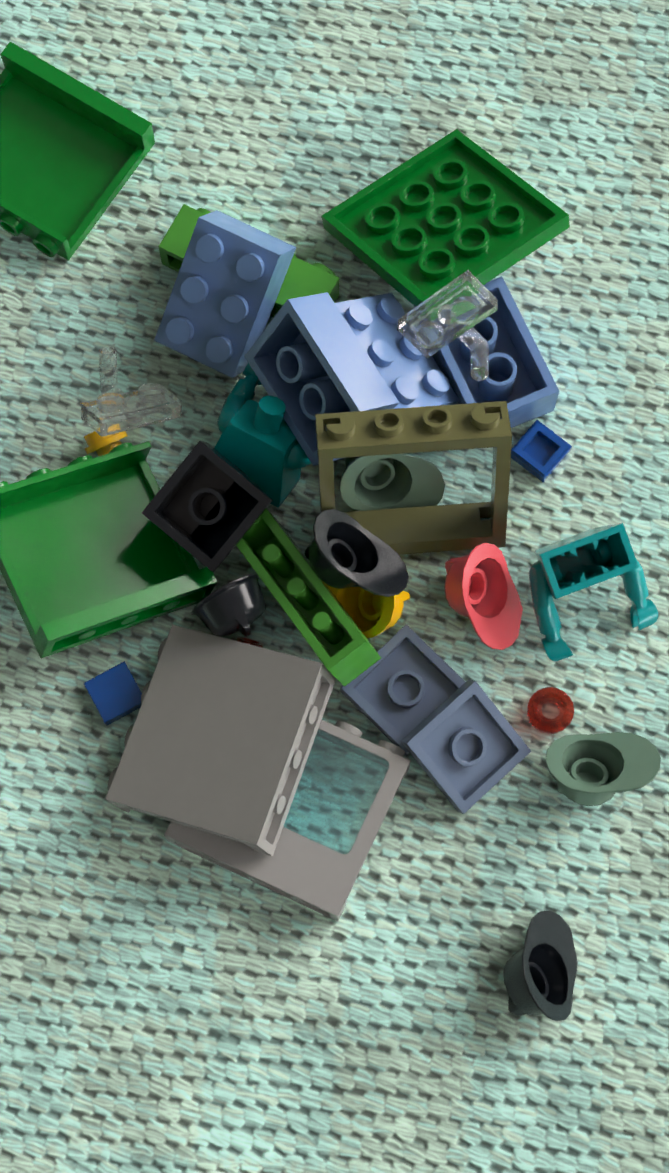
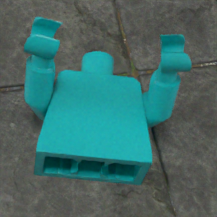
(260, 439)
(580, 564)

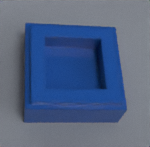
(540, 451)
(114, 693)

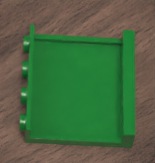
(61, 152)
(86, 554)

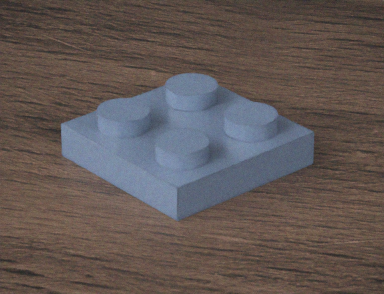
(402, 686)
(466, 746)

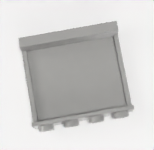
(222, 737)

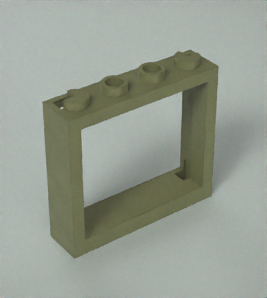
(415, 431)

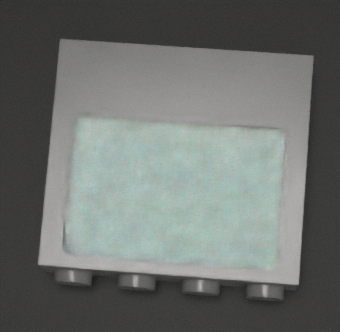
(327, 827)

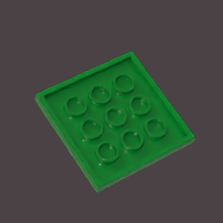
(444, 216)

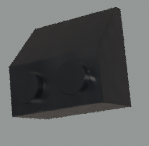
(207, 505)

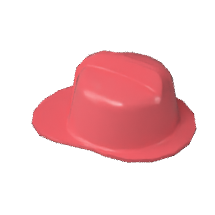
(485, 593)

